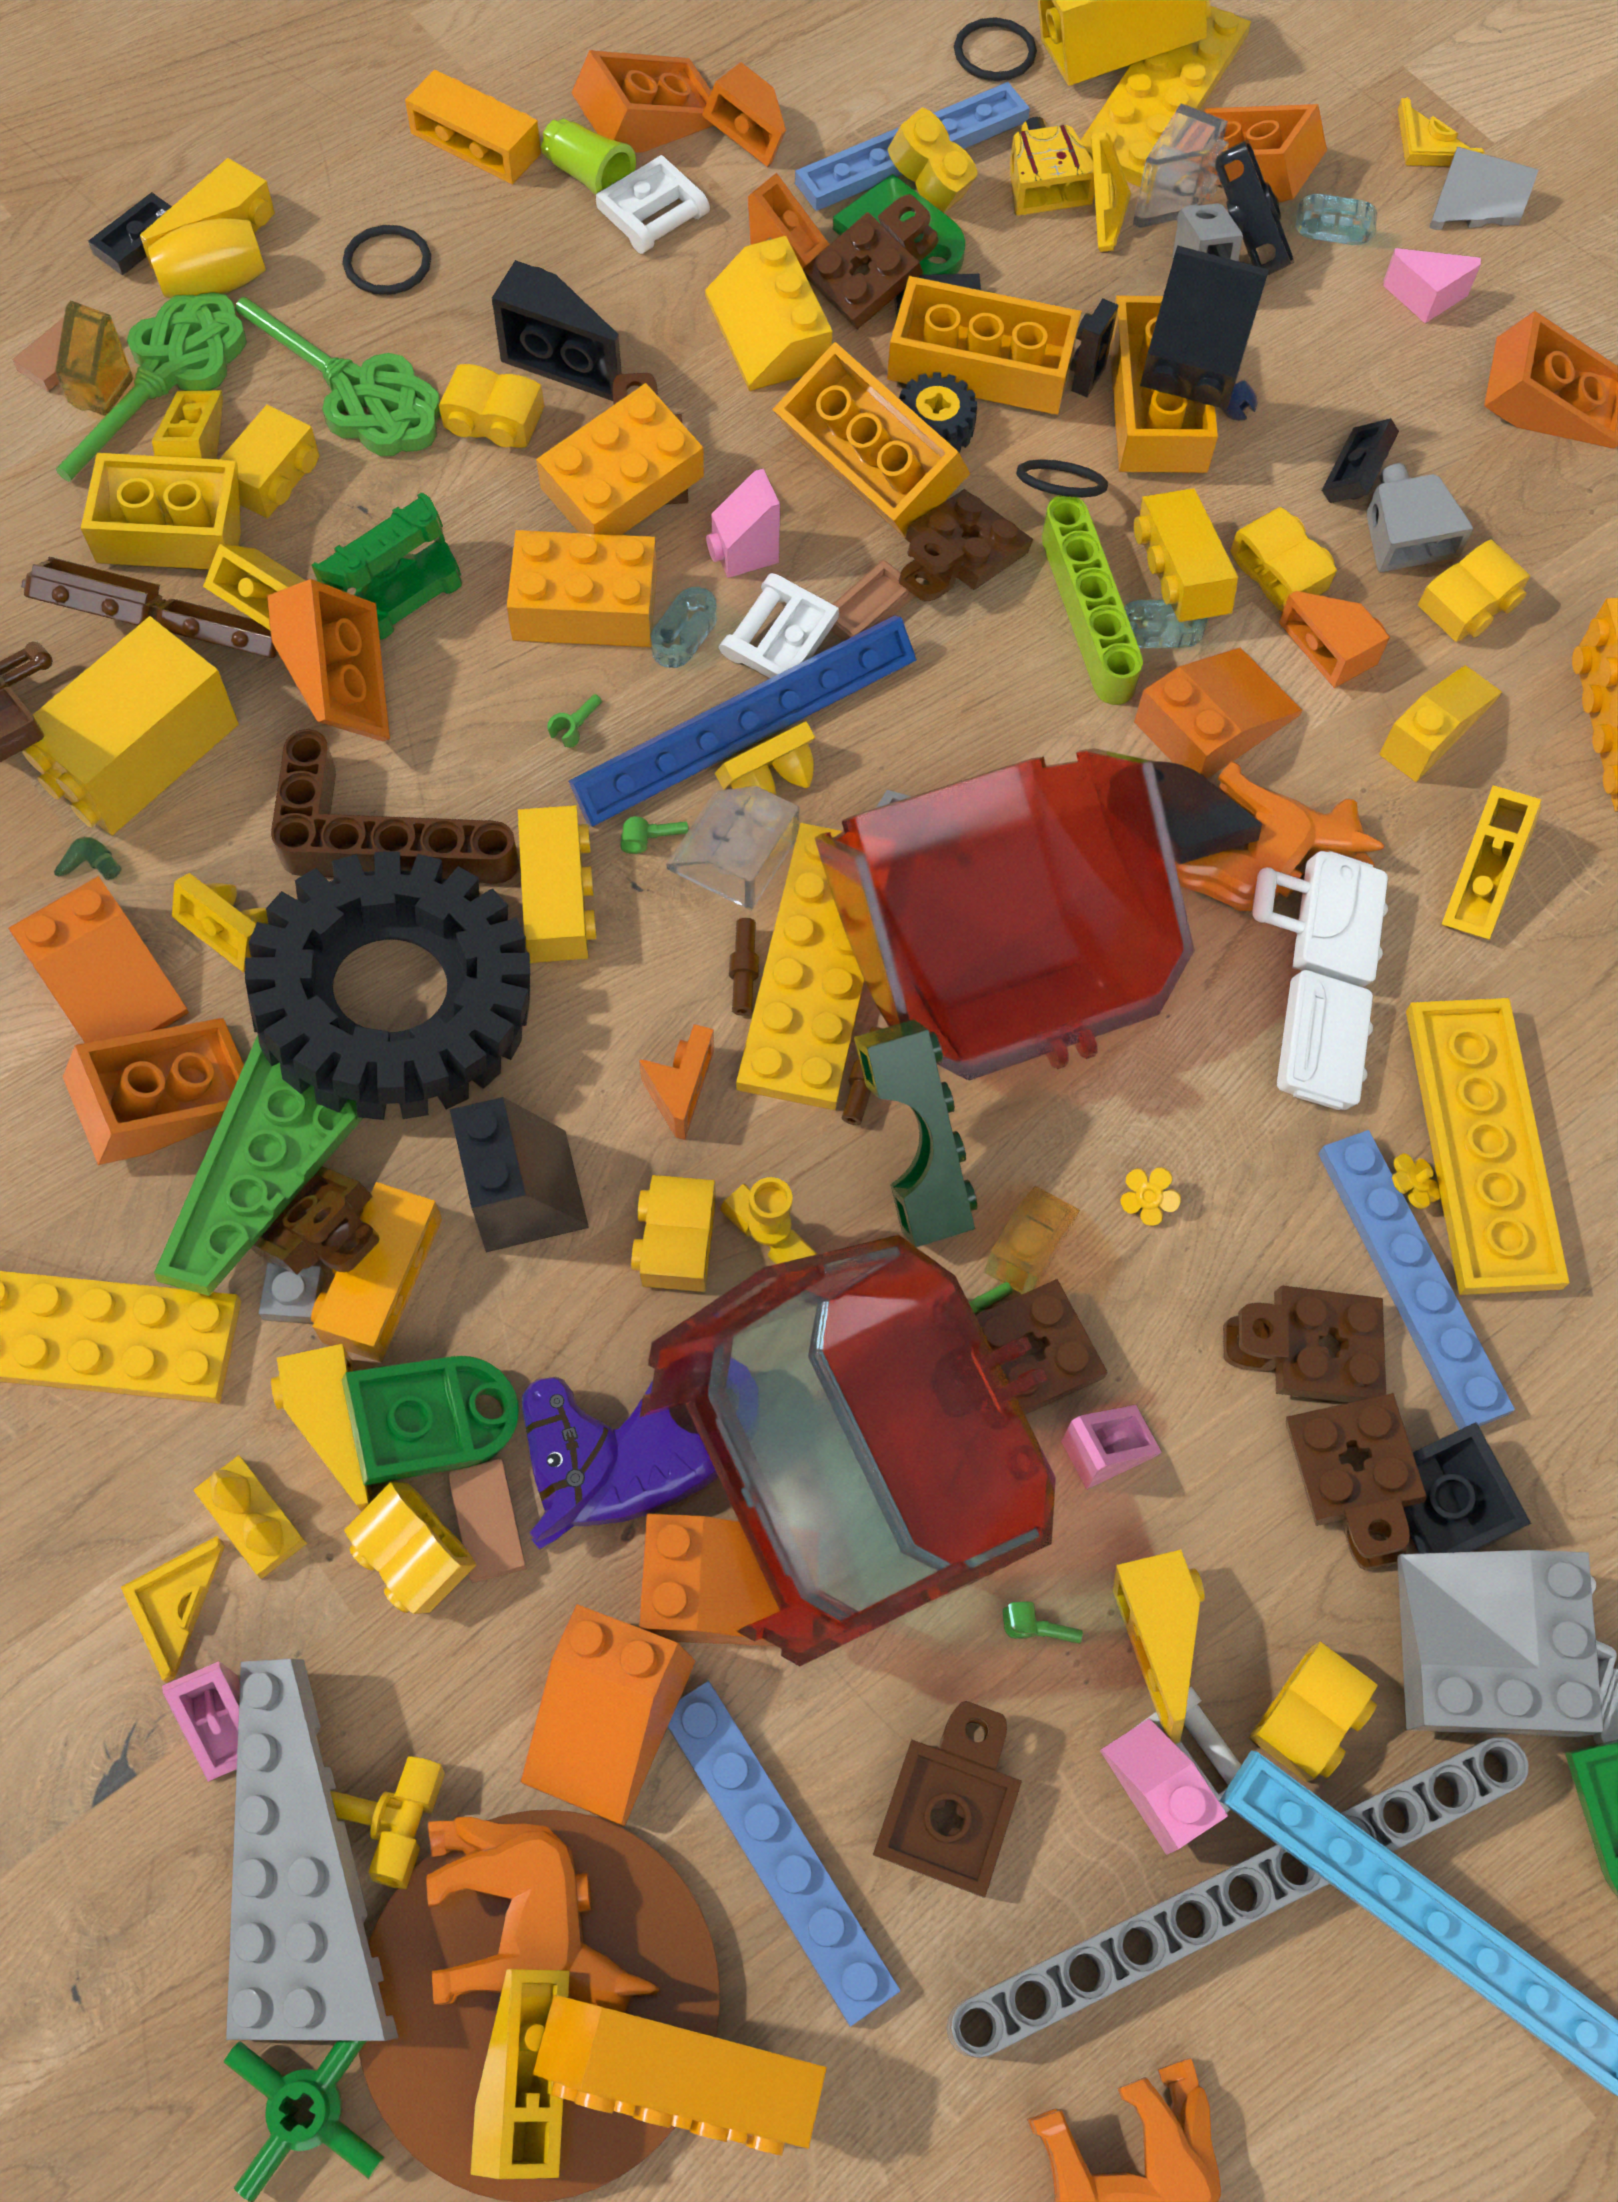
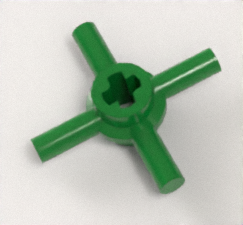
(280, 2120)

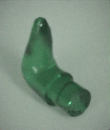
(94, 853)

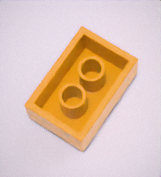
(621, 465)
(582, 588)

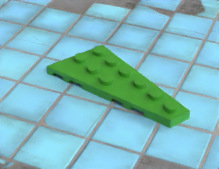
(253, 1169)

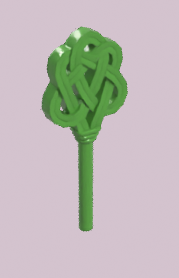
(181, 346)
(398, 403)

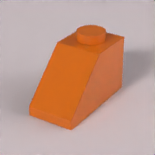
(747, 112)
(1334, 635)

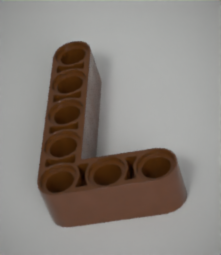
(328, 832)

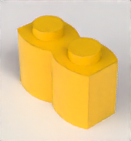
(930, 159)
(491, 405)
(1282, 557)
(1474, 591)
(676, 1233)
(408, 1548)
(1314, 1713)

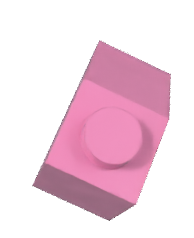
(746, 527)
(1163, 1786)

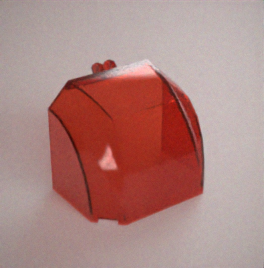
(1016, 908)

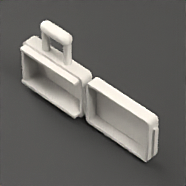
(1338, 957)

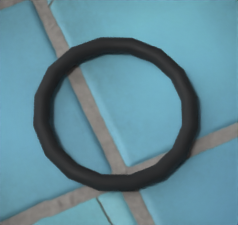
(990, 75)
(386, 289)
(1058, 489)

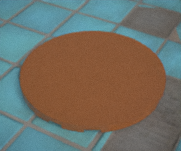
(434, 2068)

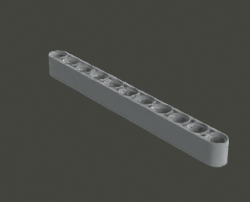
(1219, 1916)

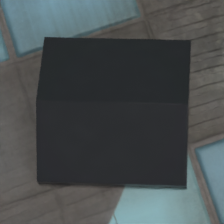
(1466, 1496)

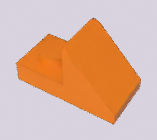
(777, 213)
(679, 1087)

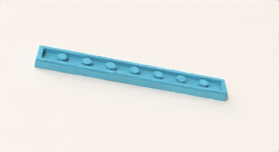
(1427, 1917)

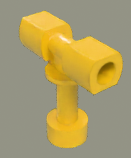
(765, 1215)
(395, 1819)

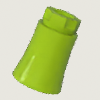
(587, 155)

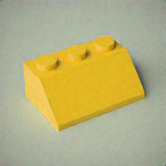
(769, 314)
(161, 510)

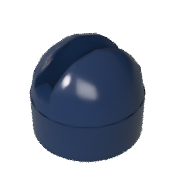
(1242, 397)

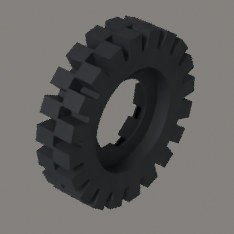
(309, 938)

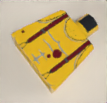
(1049, 169)

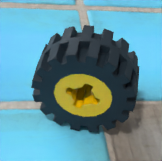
(943, 406)

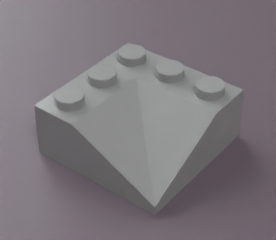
(1499, 1643)

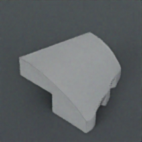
(1483, 191)

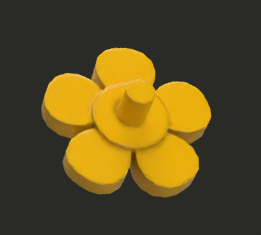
(1414, 1179)
(1150, 1194)

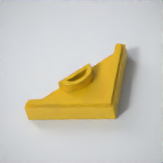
(1427, 140)
(1111, 191)
(169, 1603)

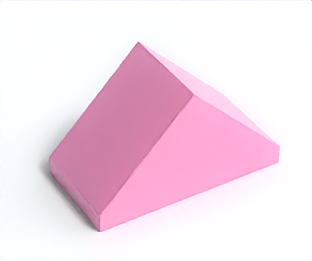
(1430, 280)
(1108, 1443)
(208, 1715)

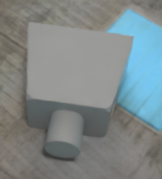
(1208, 230)
(1414, 521)

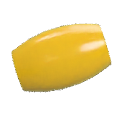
(207, 257)

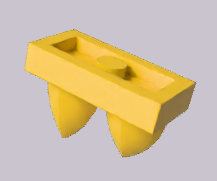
(786, 752)
(210, 916)
(249, 1517)

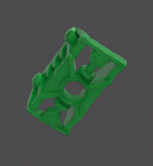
(385, 570)

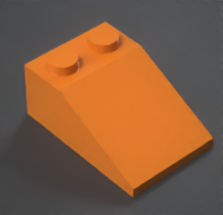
(642, 98)
(1284, 141)
(1553, 383)
(332, 655)
(1213, 711)
(98, 965)
(152, 1087)
(701, 1581)
(604, 1713)

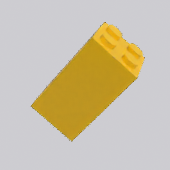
(1106, 35)
(130, 726)

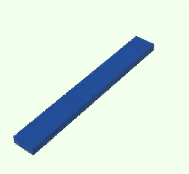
(742, 721)

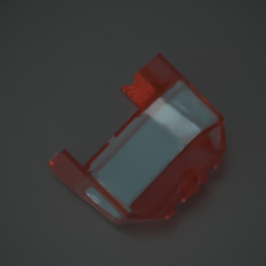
(859, 1437)

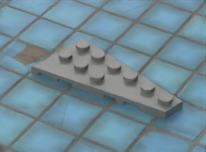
(296, 1895)

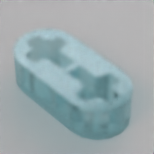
(1336, 219)
(676, 622)
(1162, 625)

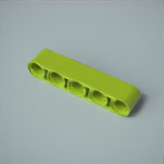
(1091, 600)

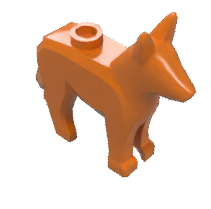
(1287, 840)
(542, 1920)
(1175, 2140)

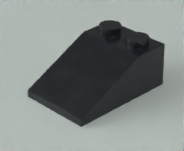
(1203, 327)
(554, 332)

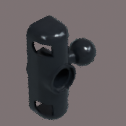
(1254, 207)

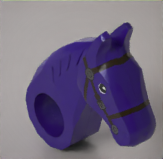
(604, 1473)

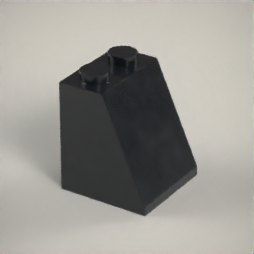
(517, 1174)

